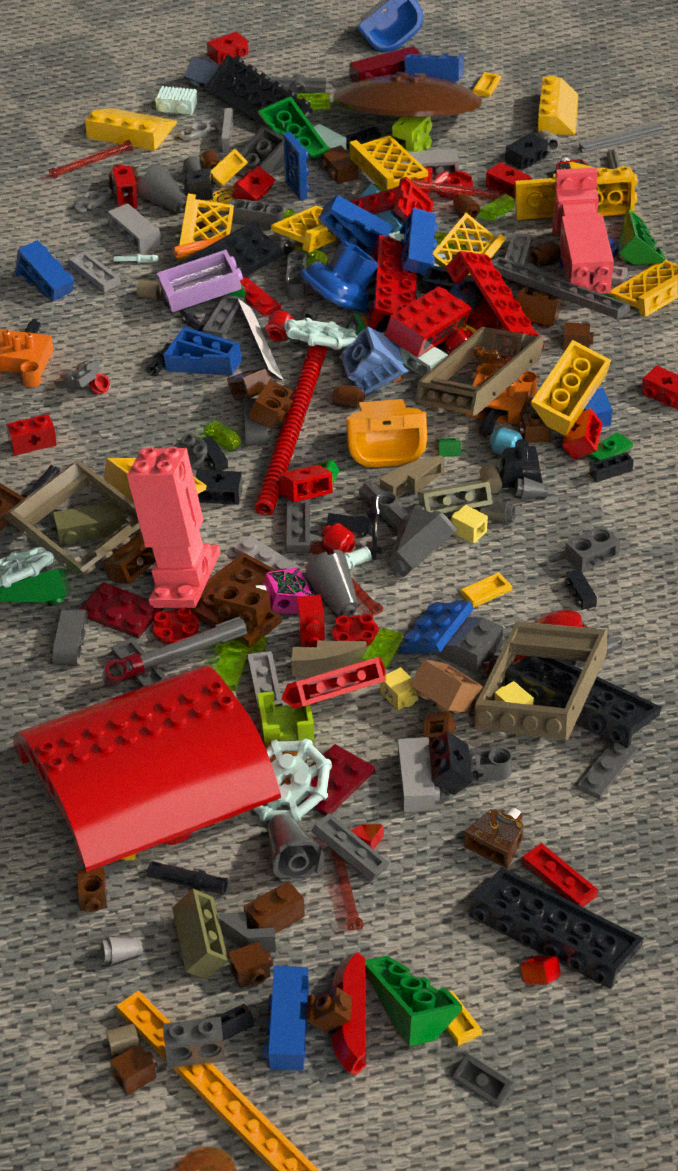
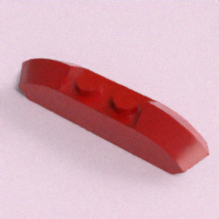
(334, 682)
(350, 1038)

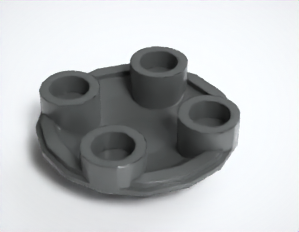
(195, 447)

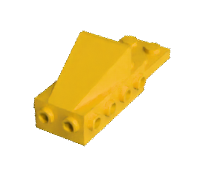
(614, 190)

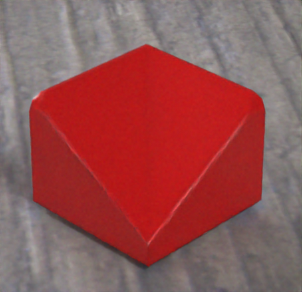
(370, 833)
(540, 970)

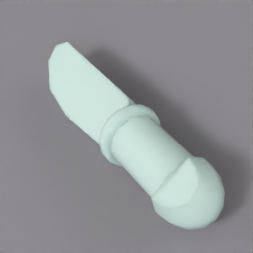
(140, 258)

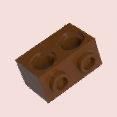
(248, 383)
(271, 404)
(242, 601)

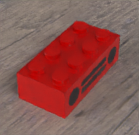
(427, 321)

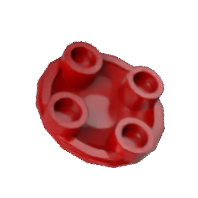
(561, 617)
(175, 625)
(355, 629)

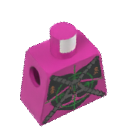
(284, 588)

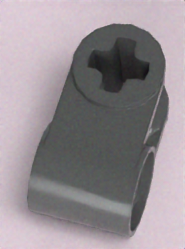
(491, 764)

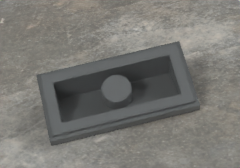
(483, 1080)

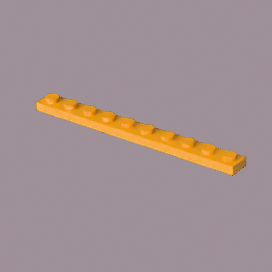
(218, 1092)

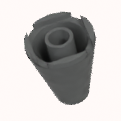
(161, 189)
(332, 580)
(292, 850)

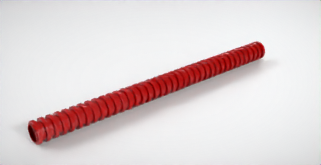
(290, 429)

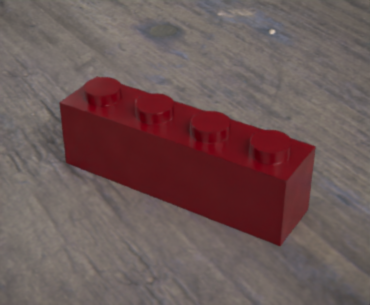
(381, 65)

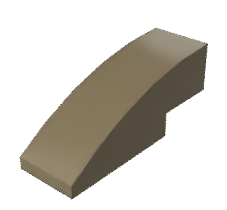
(413, 476)
(326, 656)

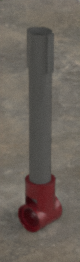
(137, 664)

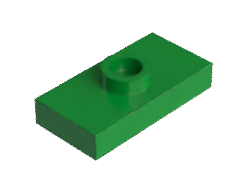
(611, 446)

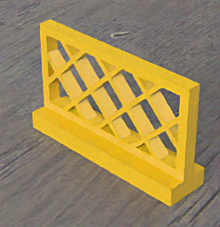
(376, 169)
(190, 220)
(306, 224)
(488, 248)
(654, 295)

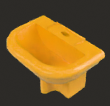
(386, 434)

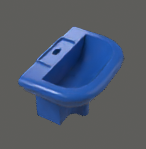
(394, 27)
(344, 278)

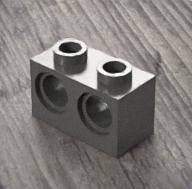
(592, 548)
(193, 1042)

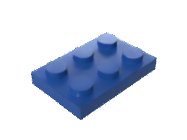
(295, 165)
(435, 627)

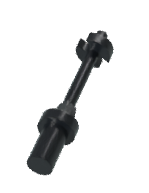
(191, 320)
(375, 514)

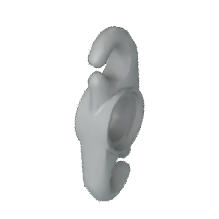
(199, 130)
(99, 197)

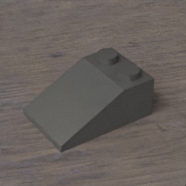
(265, 150)
(473, 644)

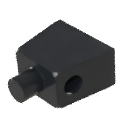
(519, 463)

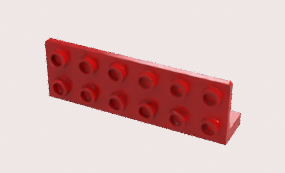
(394, 286)
(493, 289)

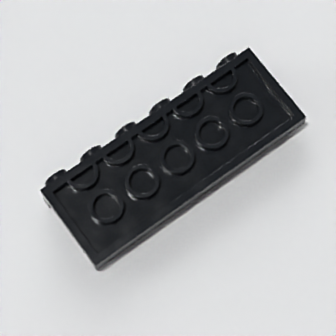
(249, 90)
(248, 247)
(607, 710)
(554, 926)

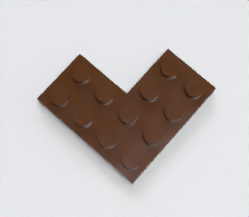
(245, 571)

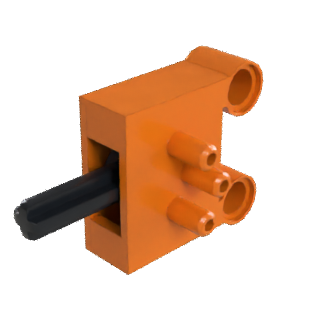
(25, 353)
(509, 404)

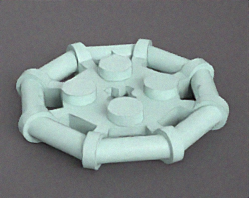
(320, 333)
(23, 564)
(301, 778)

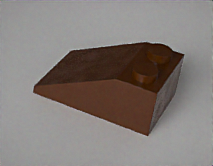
(539, 306)

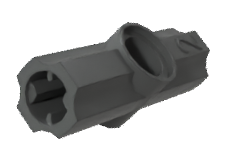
(308, 85)
(391, 511)

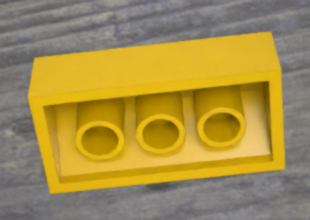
(557, 107)
(570, 387)

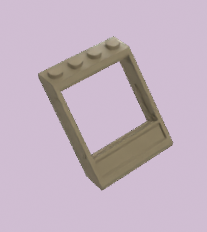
(439, 392)
(56, 492)
(546, 642)

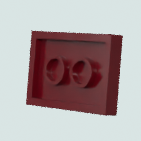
(120, 610)
(344, 778)

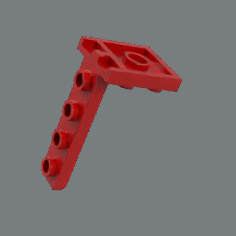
(400, 199)

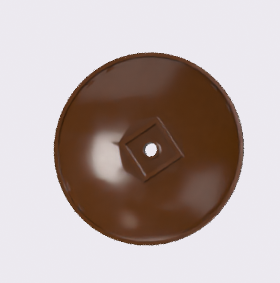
(407, 96)

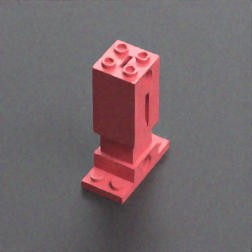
(581, 230)
(170, 524)

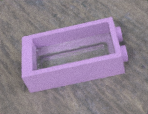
(200, 280)

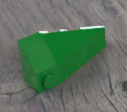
(287, 117)
(636, 242)
(45, 587)
(411, 1003)

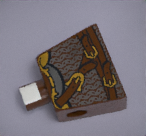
(496, 836)

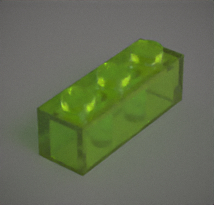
(497, 208)

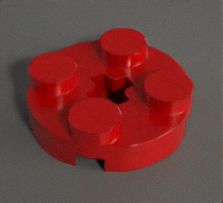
(459, 178)

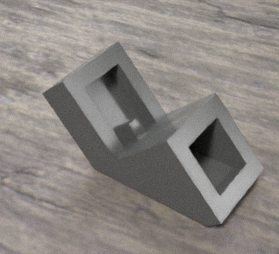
(235, 929)

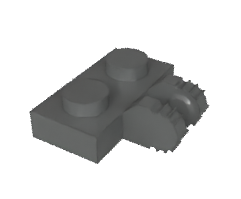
(83, 375)

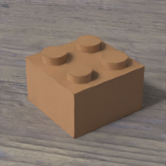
(446, 686)

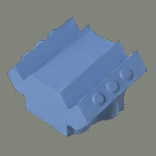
(373, 360)

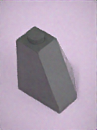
(418, 538)

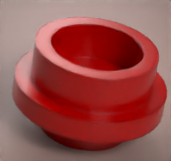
(100, 384)

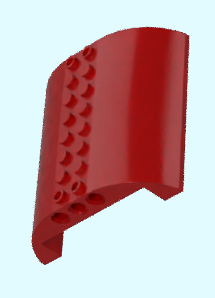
(150, 765)

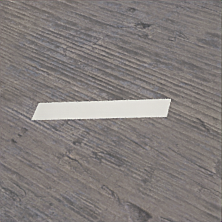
(260, 339)

